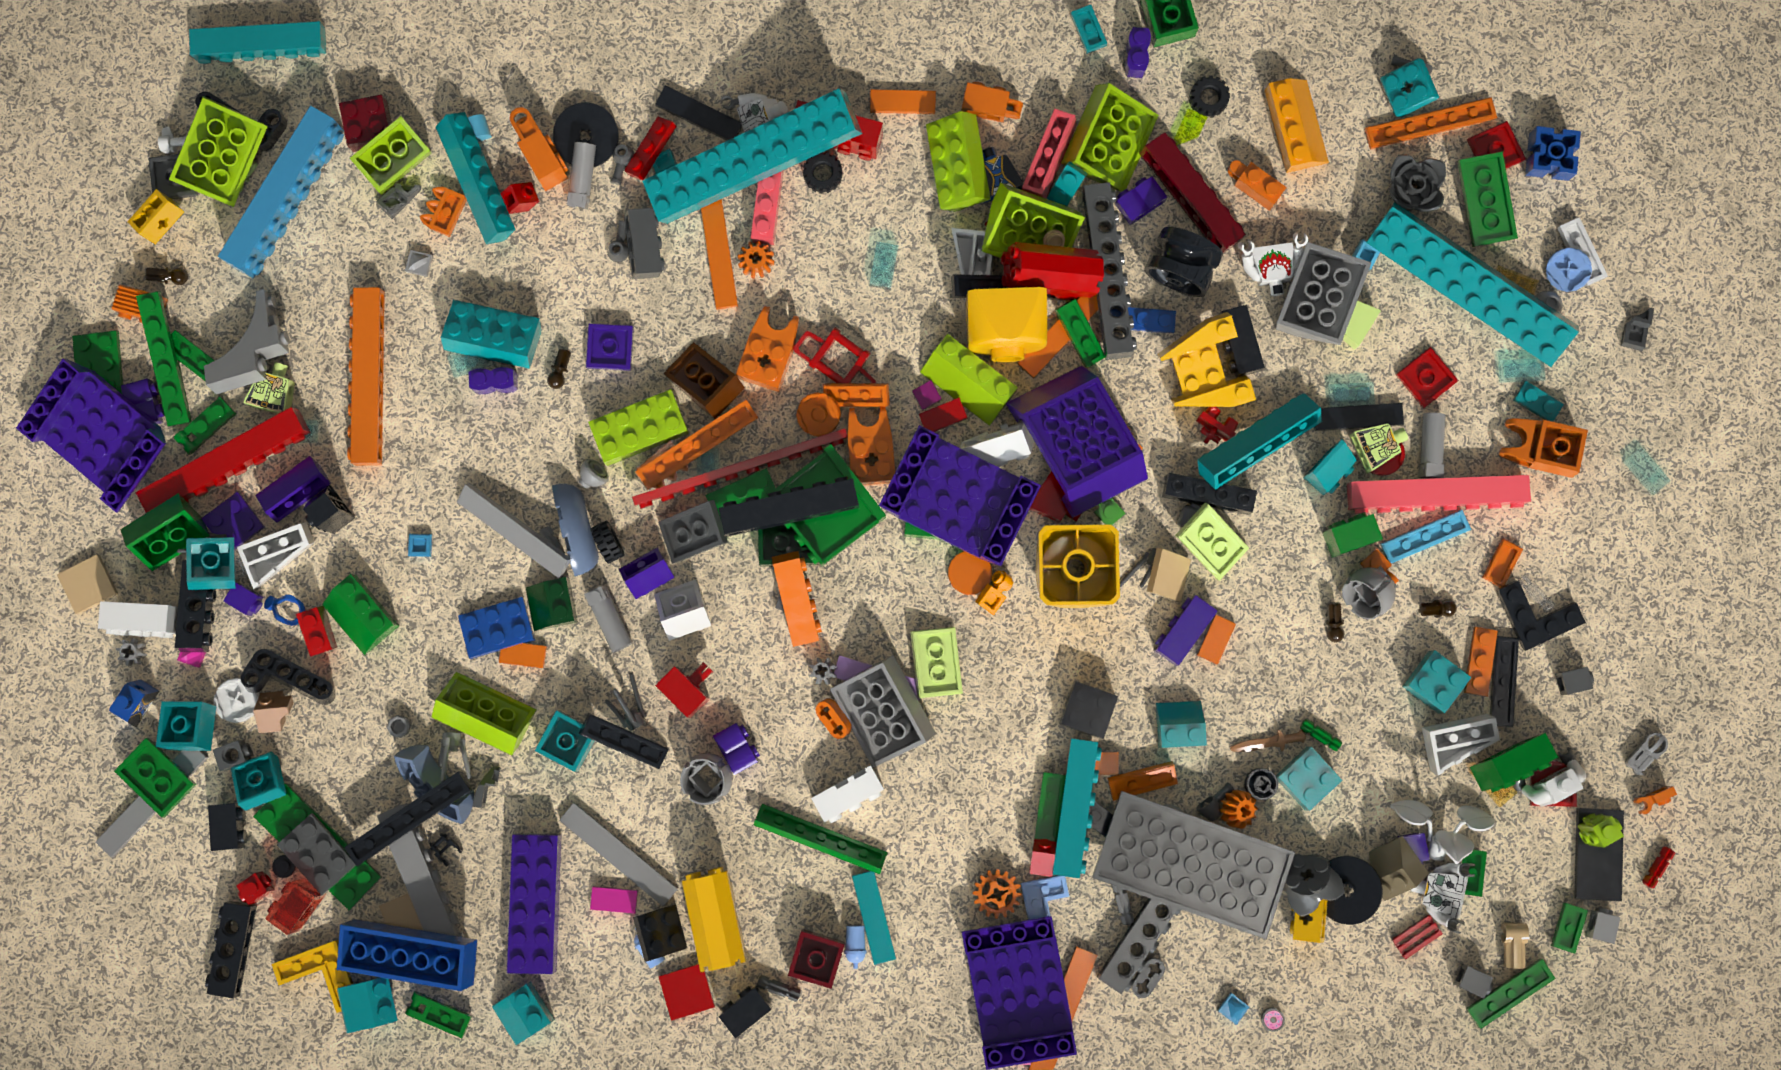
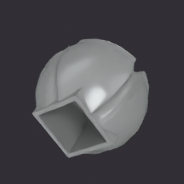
(1369, 592)
(697, 788)

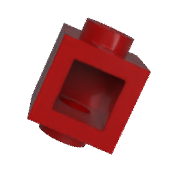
(519, 197)
(255, 888)

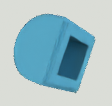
(480, 127)
(1366, 252)

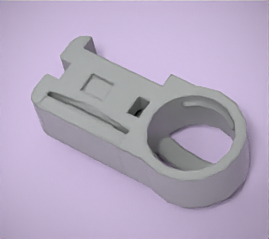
(1643, 756)

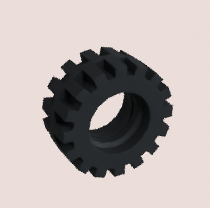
(1214, 84)
(832, 182)
(607, 542)

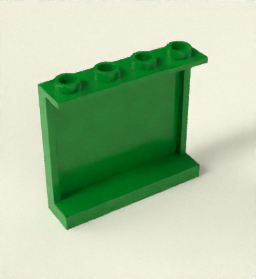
(835, 532)

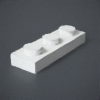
(1575, 236)

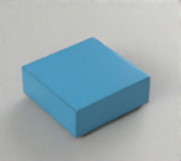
(420, 545)

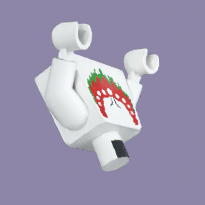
(1273, 263)

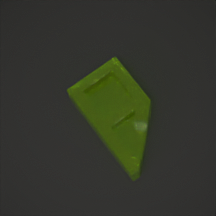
(1190, 127)

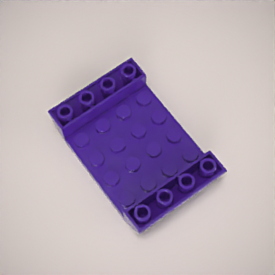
(94, 430)
(1081, 438)
(959, 497)
(1019, 992)

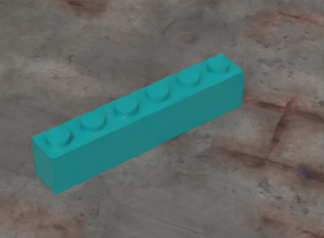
(257, 41)
(475, 178)
(1259, 440)
(1075, 808)

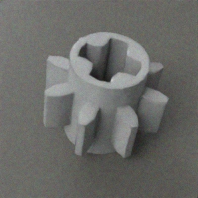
(138, 652)
(828, 674)

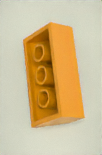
(1295, 124)

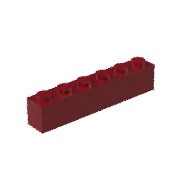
(1192, 192)

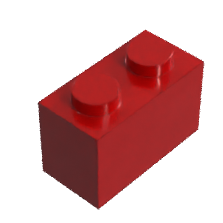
(316, 630)

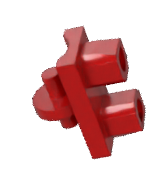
(1217, 430)

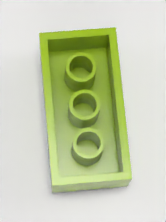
(958, 161)
(638, 427)

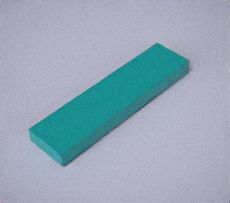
(874, 917)

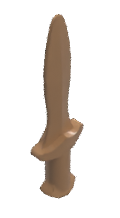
(1277, 740)

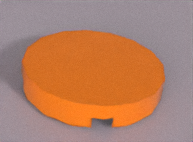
(818, 414)
(969, 573)

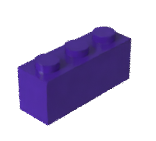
(293, 489)
(1185, 629)

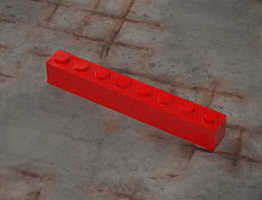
(228, 459)

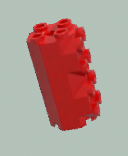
(1061, 270)

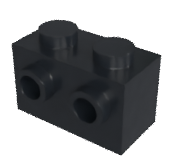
(226, 827)
(745, 1011)

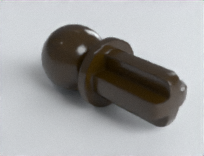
(177, 276)
(556, 378)
(1438, 608)
(1335, 632)

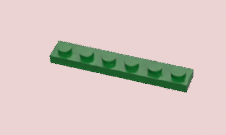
(163, 358)
(820, 838)

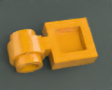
(992, 597)

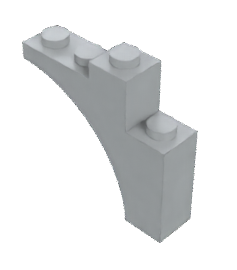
(246, 360)

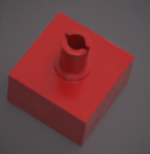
(685, 690)

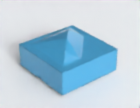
(1233, 1008)

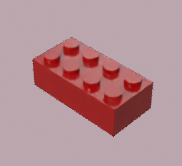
(864, 145)

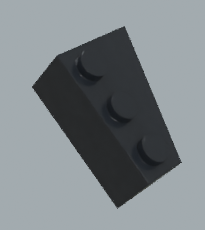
(327, 511)

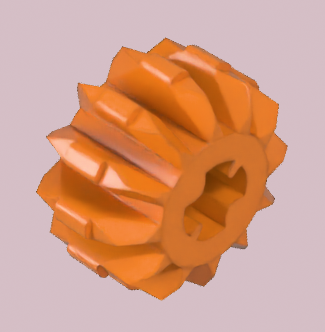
(747, 262)
(1238, 809)

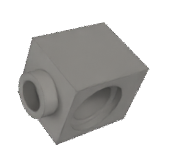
(1603, 925)

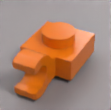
(1376, 560)
(1660, 797)

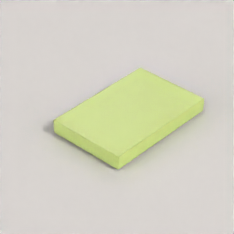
(1212, 541)
(936, 662)

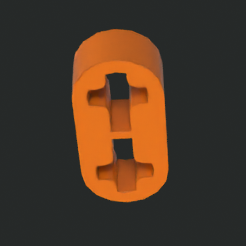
(833, 718)

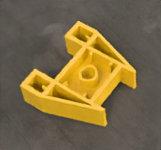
(1200, 367)

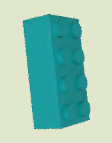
(491, 334)

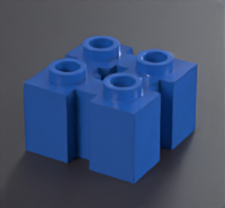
(1562, 145)

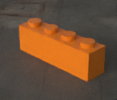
(795, 598)

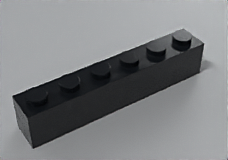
(788, 507)

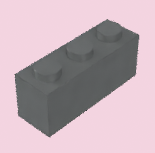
(643, 243)

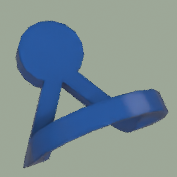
(271, 602)

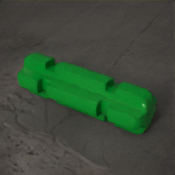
(1321, 735)

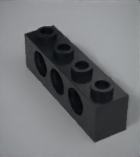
(1200, 491)
(186, 617)
(240, 940)

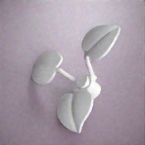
(1451, 843)

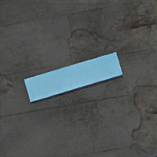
(1425, 536)

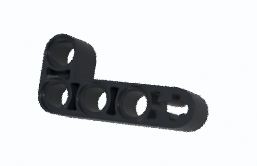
(272, 132)
(290, 680)

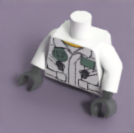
(755, 109)
(1557, 785)
(1445, 893)

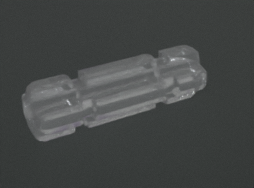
(1536, 593)

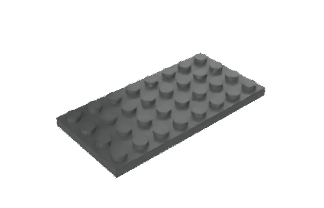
(1193, 865)

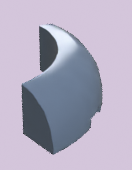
(575, 528)
(424, 774)

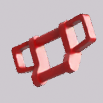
(816, 362)

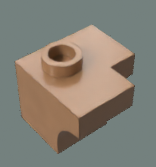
(271, 711)

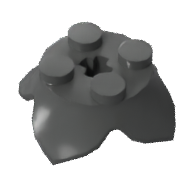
(1426, 174)
(1322, 884)

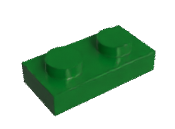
(1476, 883)
(1569, 928)

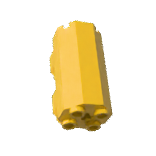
(714, 919)

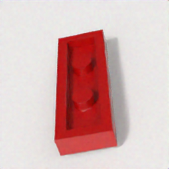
(650, 148)

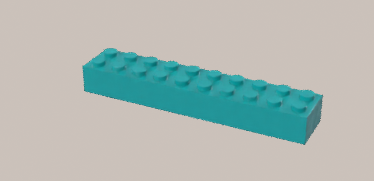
(752, 156)
(1473, 284)

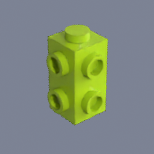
(1600, 830)

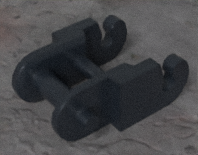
(450, 842)

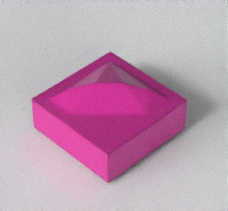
(192, 658)

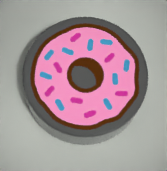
(1272, 1019)

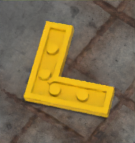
(311, 961)

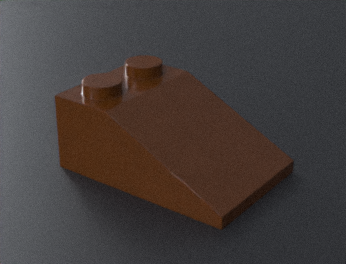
(704, 380)

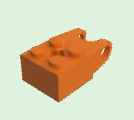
(538, 150)
(771, 345)
(869, 442)
(1539, 446)

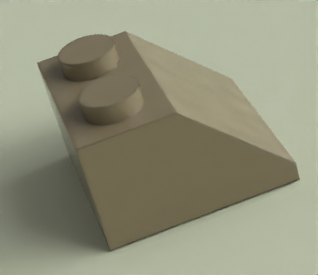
(1397, 867)

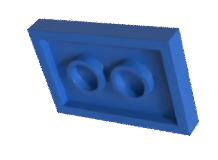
(496, 627)

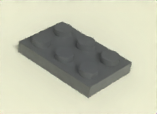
(693, 531)
(317, 854)

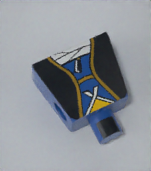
(999, 171)
(132, 702)

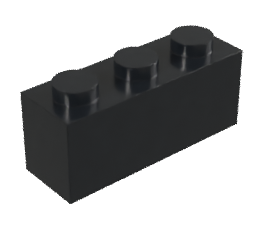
(1243, 349)

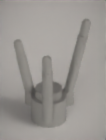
(450, 743)

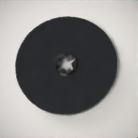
(586, 118)
(1367, 891)

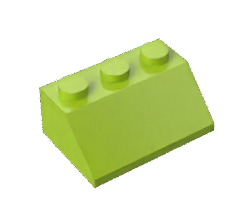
(390, 155)

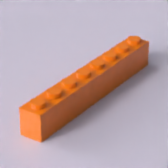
(367, 376)

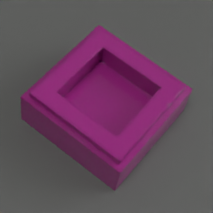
(926, 395)

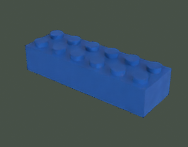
(407, 954)

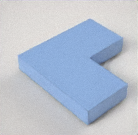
(1039, 891)

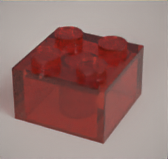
(294, 906)

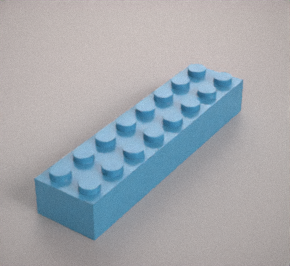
(282, 193)

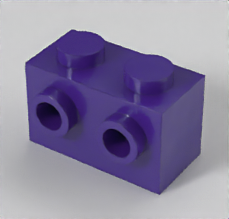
(646, 573)

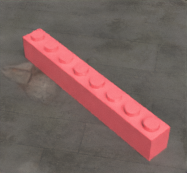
(1438, 493)

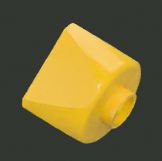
(1006, 322)
(1098, 551)

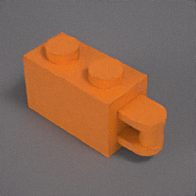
(990, 102)
(1256, 183)

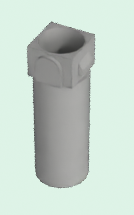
(581, 175)
(1432, 446)
(608, 618)

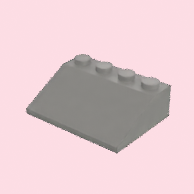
(1323, 295)
(883, 711)

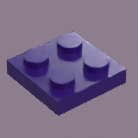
(609, 347)
(234, 519)

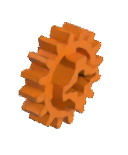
(1002, 907)

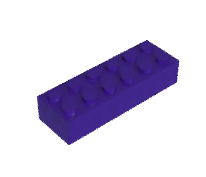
(534, 903)

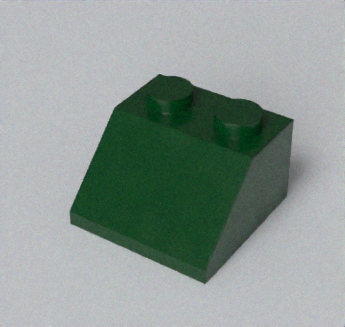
(551, 604)

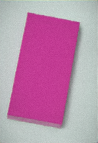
(614, 900)

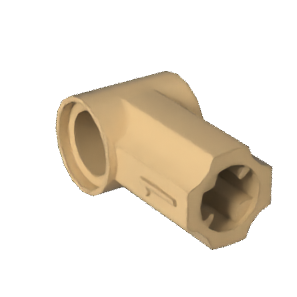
(1514, 939)

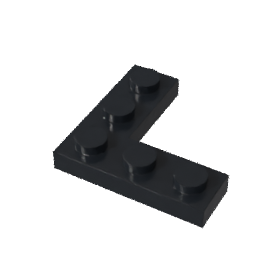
(1528, 628)

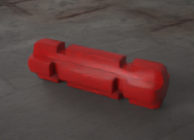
(1658, 867)

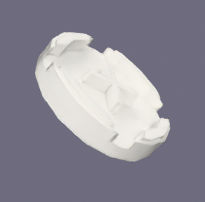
(234, 701)

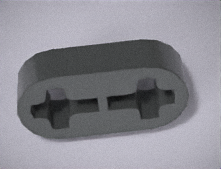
(1152, 981)

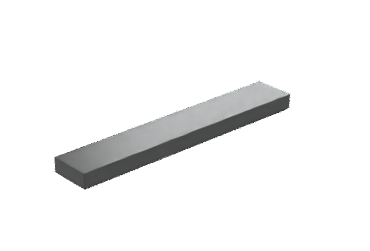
(514, 530)
(140, 812)
(618, 854)

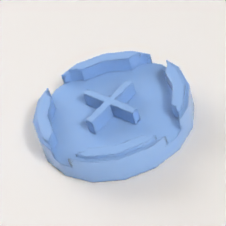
(1569, 269)

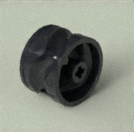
(1184, 262)

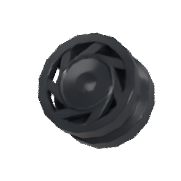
(1261, 783)

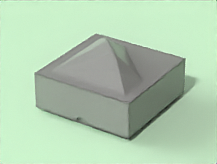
(418, 263)

